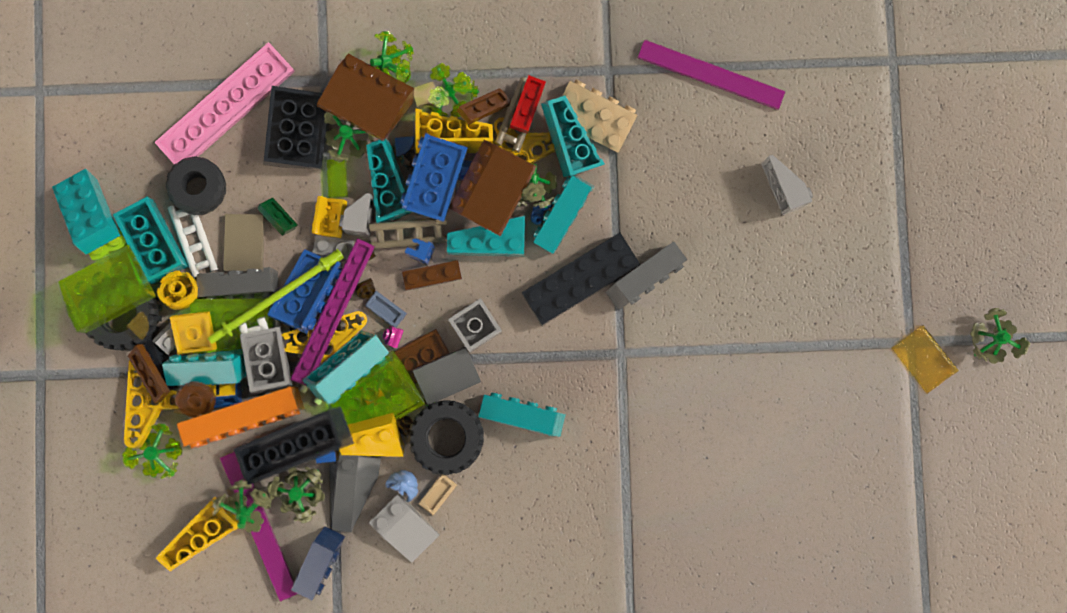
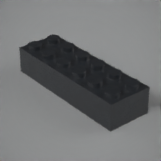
(580, 279)
(293, 445)

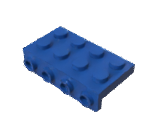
(433, 177)
(304, 303)

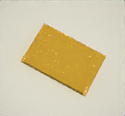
(925, 359)

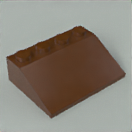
(366, 97)
(492, 187)

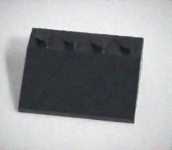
(294, 129)

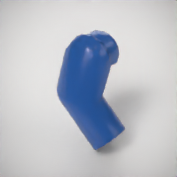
(537, 214)

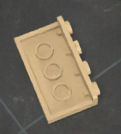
(600, 117)

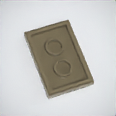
(243, 242)

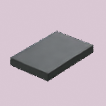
(446, 375)

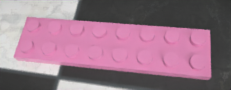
(225, 105)

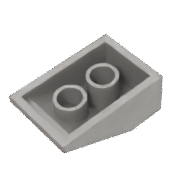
(787, 187)
(266, 361)
(404, 528)

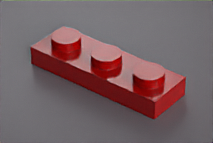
(527, 104)

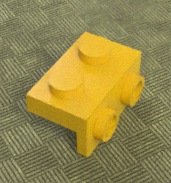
(327, 217)

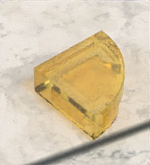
(139, 325)

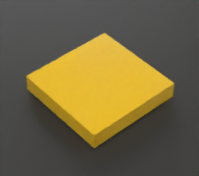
(192, 332)

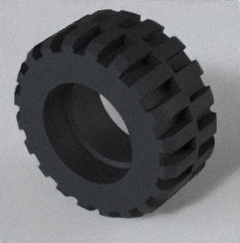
(127, 340)
(420, 437)

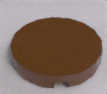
(195, 399)

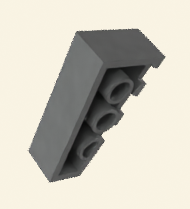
(646, 275)
(238, 284)

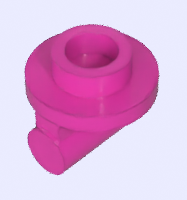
(392, 336)

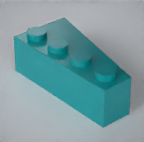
(569, 138)

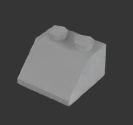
(358, 217)

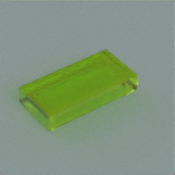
(337, 178)

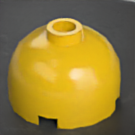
(178, 290)

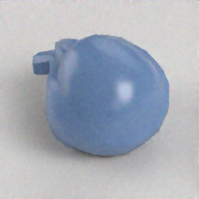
(404, 482)

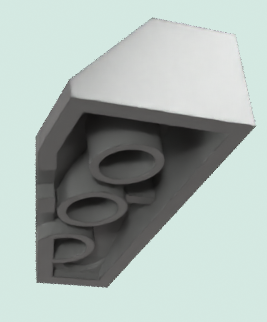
(353, 486)

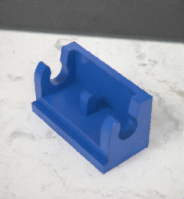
(422, 252)

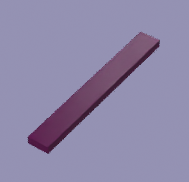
(711, 74)
(333, 310)
(265, 538)

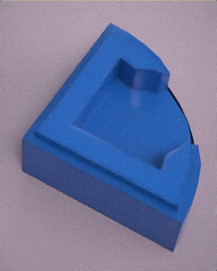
(403, 145)

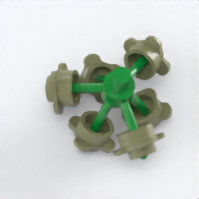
(292, 501)

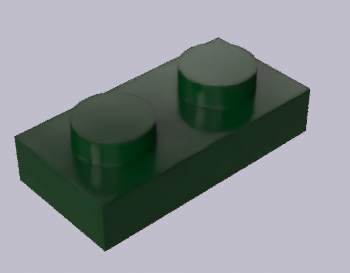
(277, 216)

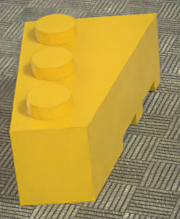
(375, 438)

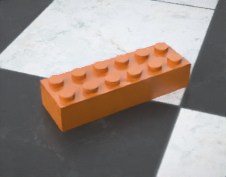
(237, 417)

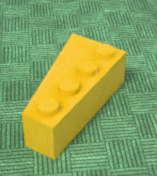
(452, 130)
(198, 535)

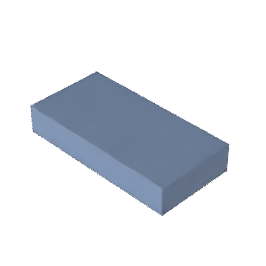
(385, 309)

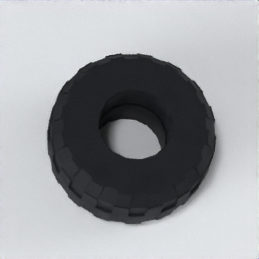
(187, 170)

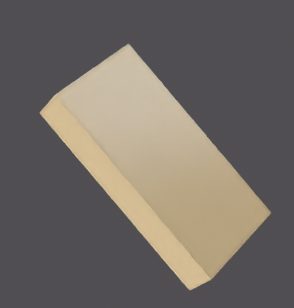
(437, 494)

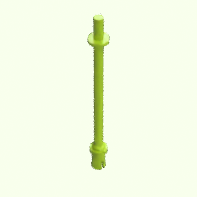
(323, 265)

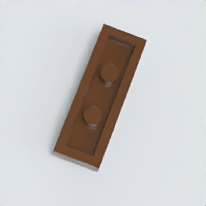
(484, 106)
(431, 275)
(148, 373)

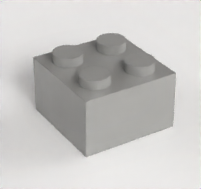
(475, 325)

